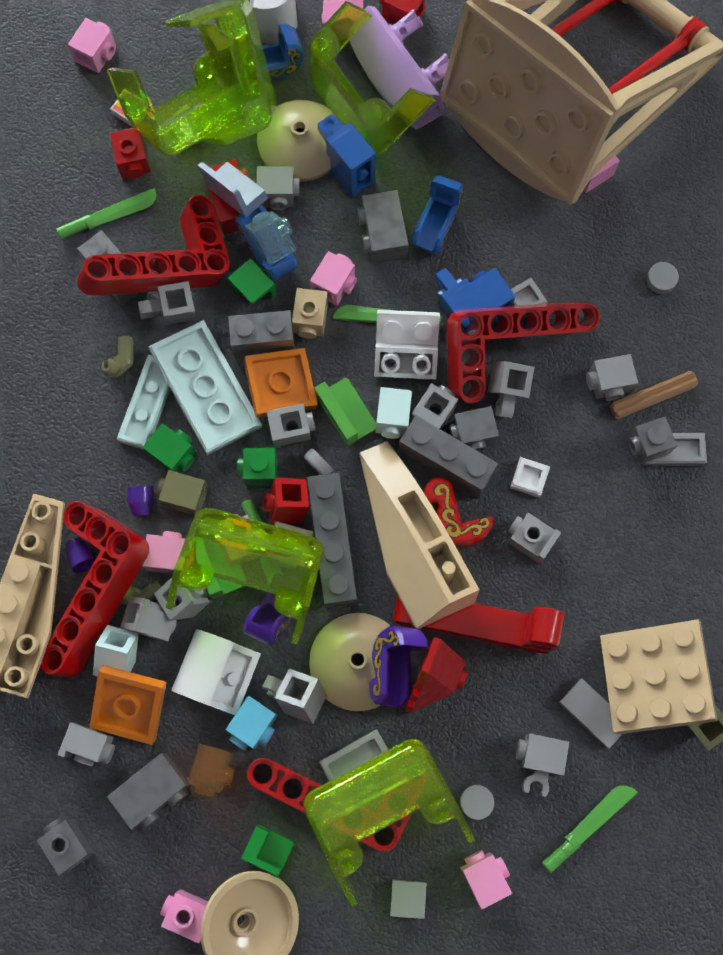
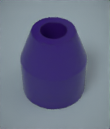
(140, 500)
(79, 555)

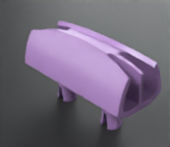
(392, 67)

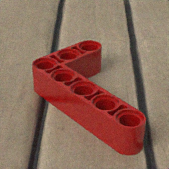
(197, 224)
(508, 327)
(100, 592)
(533, 632)
(276, 785)

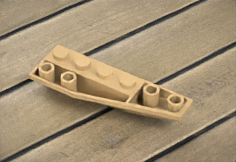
(414, 541)
(29, 595)

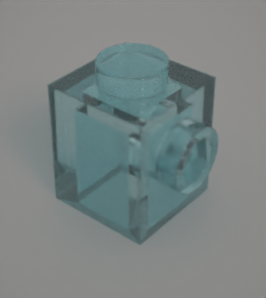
(271, 236)

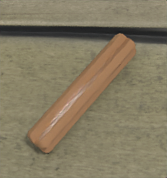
(653, 394)

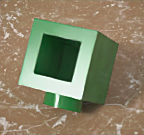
(170, 449)
(258, 467)

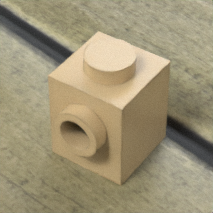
(310, 313)

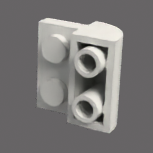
(270, 14)
(406, 344)
(216, 672)

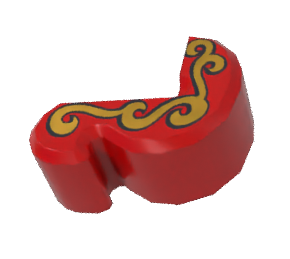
(464, 535)

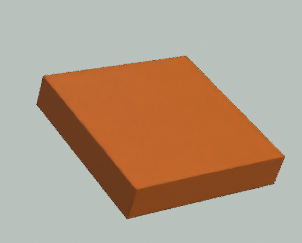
(279, 380)
(127, 704)

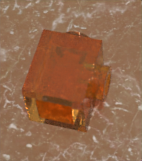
(211, 770)

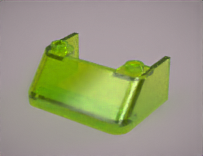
(237, 24)
(193, 113)
(374, 118)
(252, 556)
(374, 798)

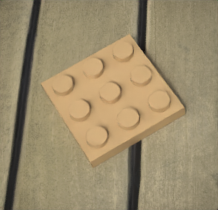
(658, 677)

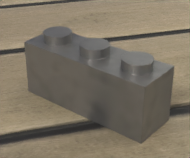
(447, 456)

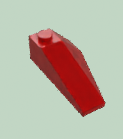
(438, 676)

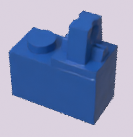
(349, 154)
(484, 291)

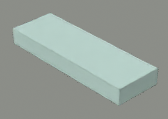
(144, 406)

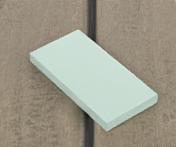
(205, 387)

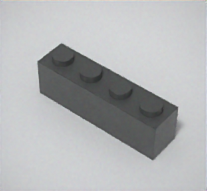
(332, 532)

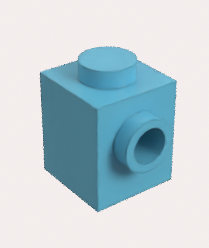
(251, 725)

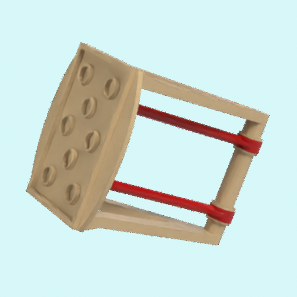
(541, 102)

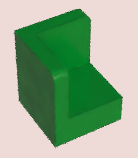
(251, 283)
(268, 850)

